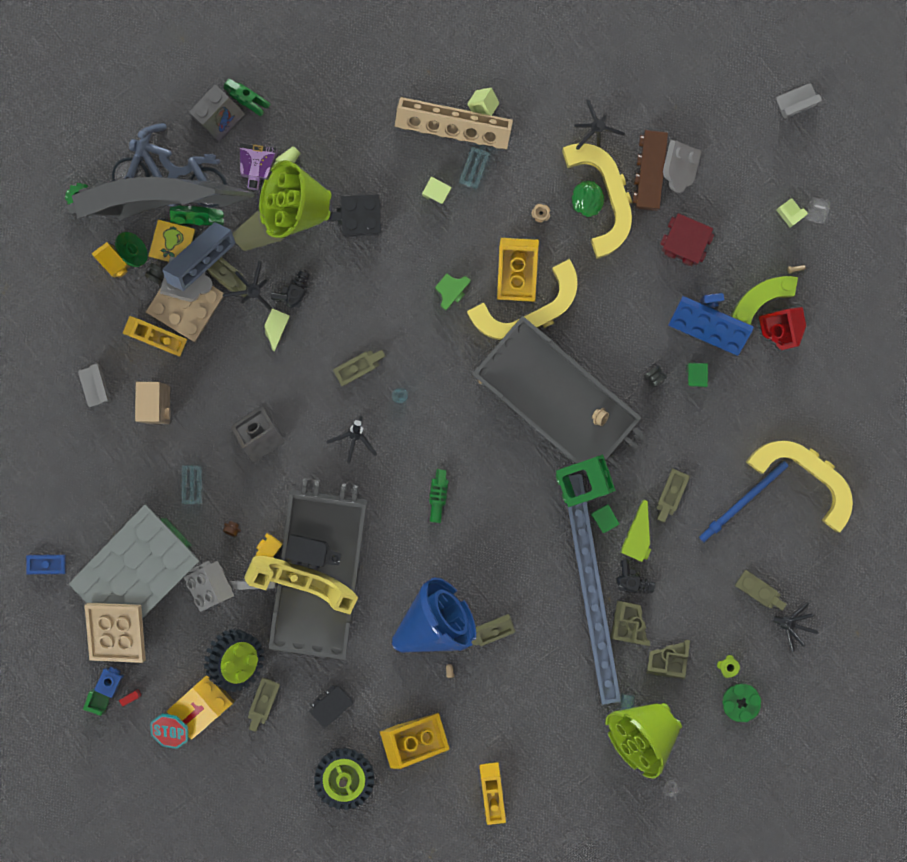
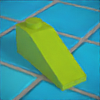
(638, 538)

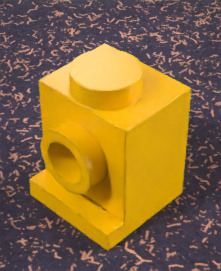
(269, 547)

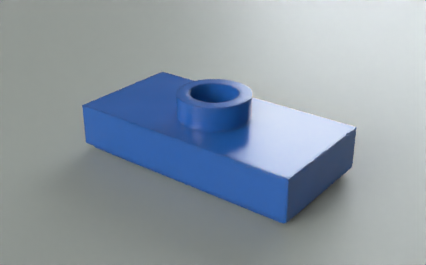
(712, 300)
(45, 564)

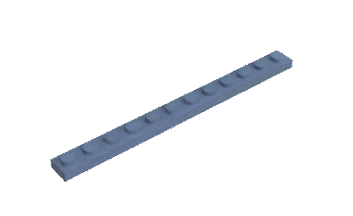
(593, 597)

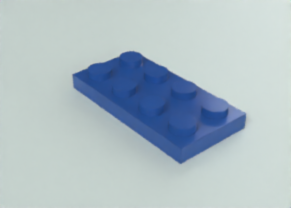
(710, 325)

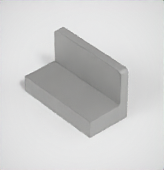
(798, 100)
(94, 385)

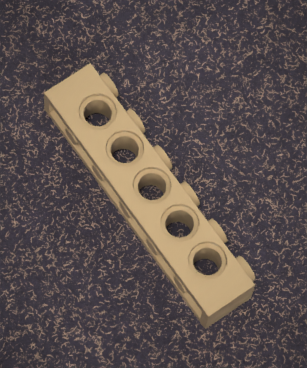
(439, 119)

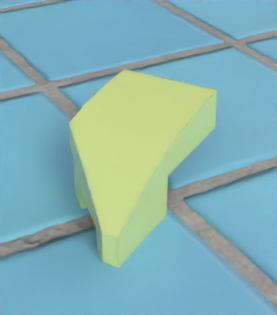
(275, 326)

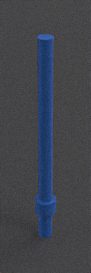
(716, 526)

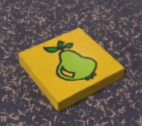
(170, 240)

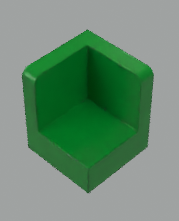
(697, 374)
(605, 518)
(96, 703)

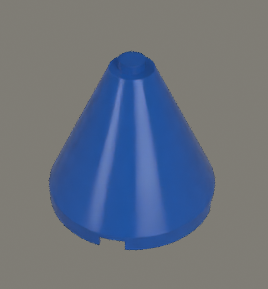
(435, 621)

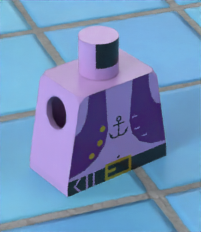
(256, 163)

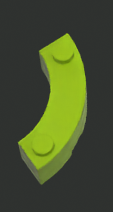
(765, 291)

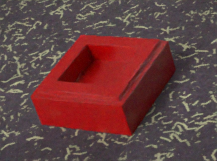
(129, 698)

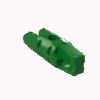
(246, 97)

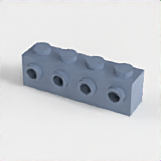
(198, 256)

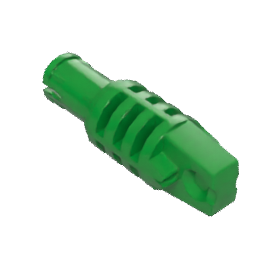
(438, 495)

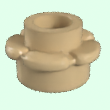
(540, 218)
(600, 417)

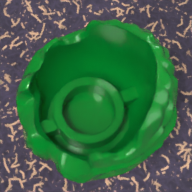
(587, 198)

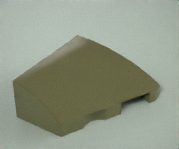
(253, 234)
(629, 624)
(669, 661)

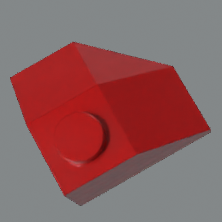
(784, 327)

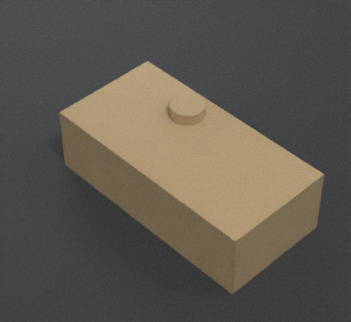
(152, 403)

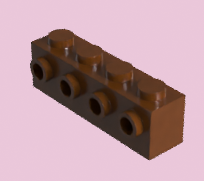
(650, 171)

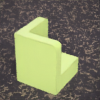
(483, 101)
(436, 190)
(791, 212)

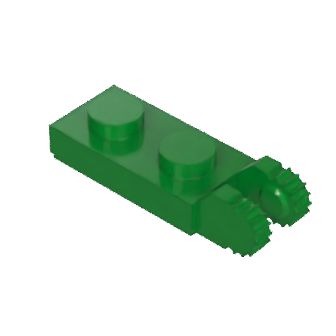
(195, 215)

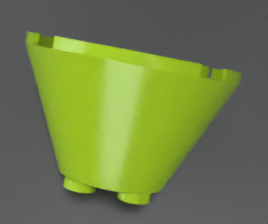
(292, 201)
(644, 736)

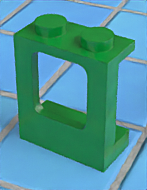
(598, 476)

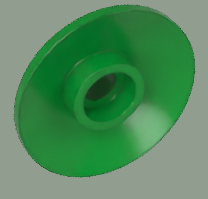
(131, 249)

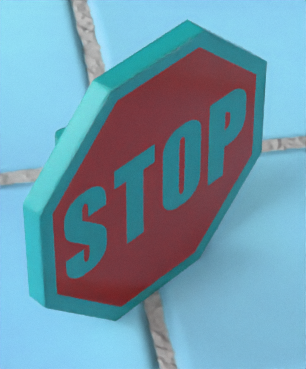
(169, 731)

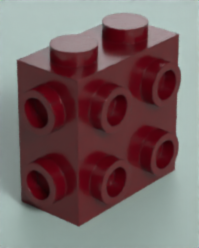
(686, 240)

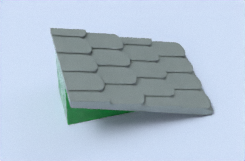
(137, 564)

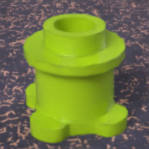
(722, 665)

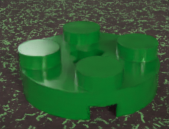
(752, 701)

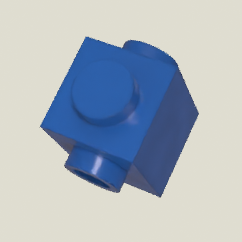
(103, 685)

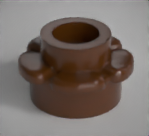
(231, 529)

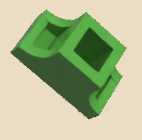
(451, 290)

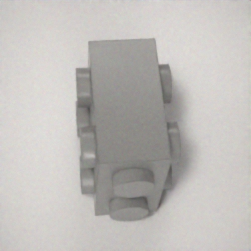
(208, 585)

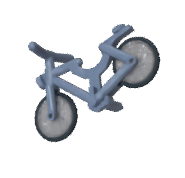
(134, 167)

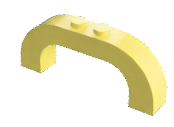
(614, 185)
(544, 316)
(824, 471)
(267, 569)

